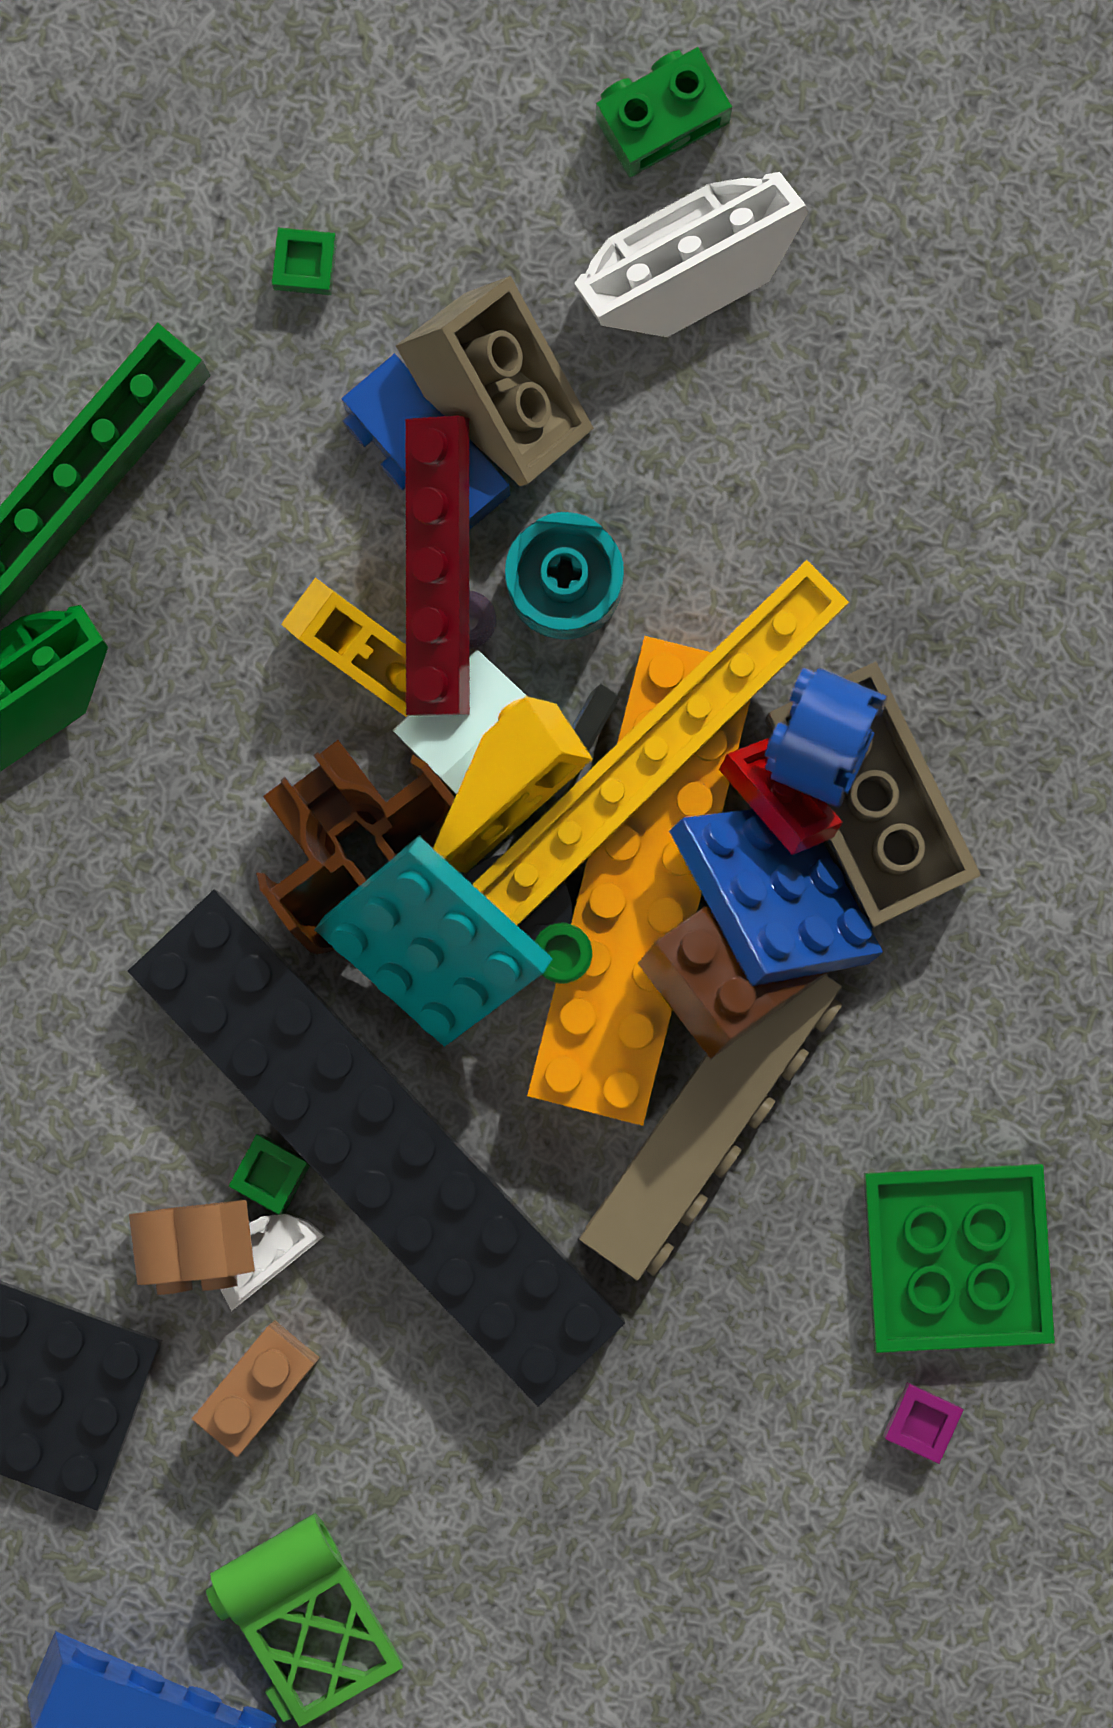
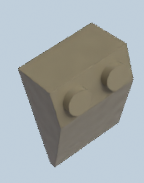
(496, 368)

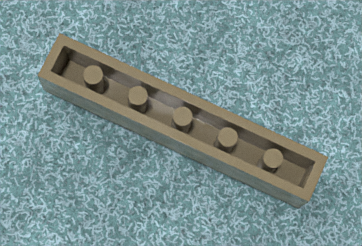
(699, 1134)

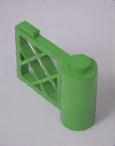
(274, 1582)

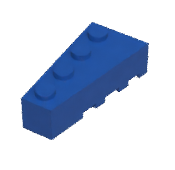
(96, 1690)

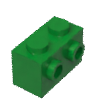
(662, 110)

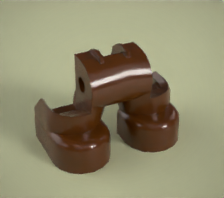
(328, 809)

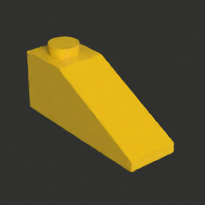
(351, 642)
(510, 776)

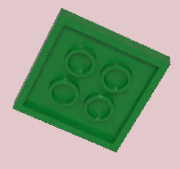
(959, 1258)

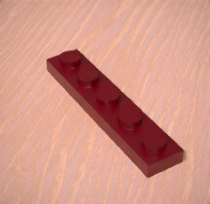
(437, 566)

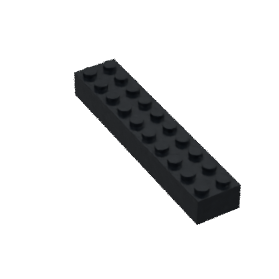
(377, 1147)

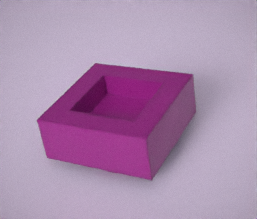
(923, 1423)

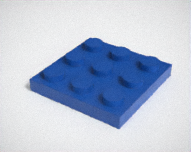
(775, 908)

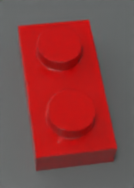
(790, 814)

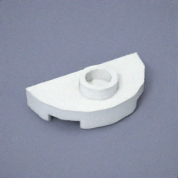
(275, 1245)

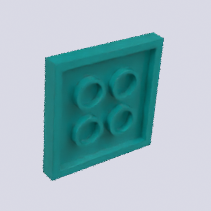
(433, 942)

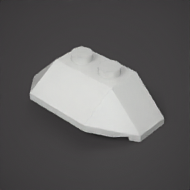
(693, 255)

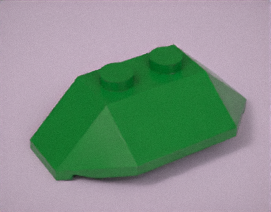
(45, 677)

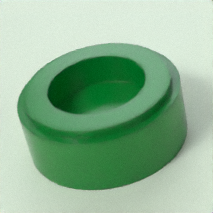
(569, 950)

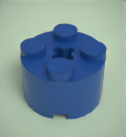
(825, 736)

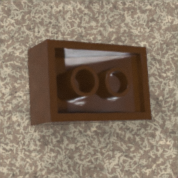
(708, 987)

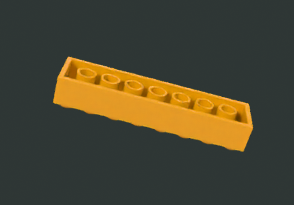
(635, 888)

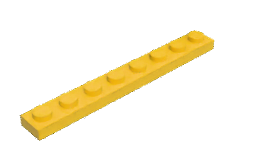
(661, 743)

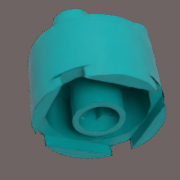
(540, 552)

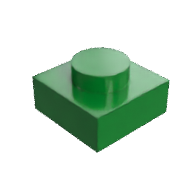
(304, 261)
(269, 1174)

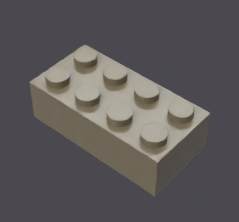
(896, 827)

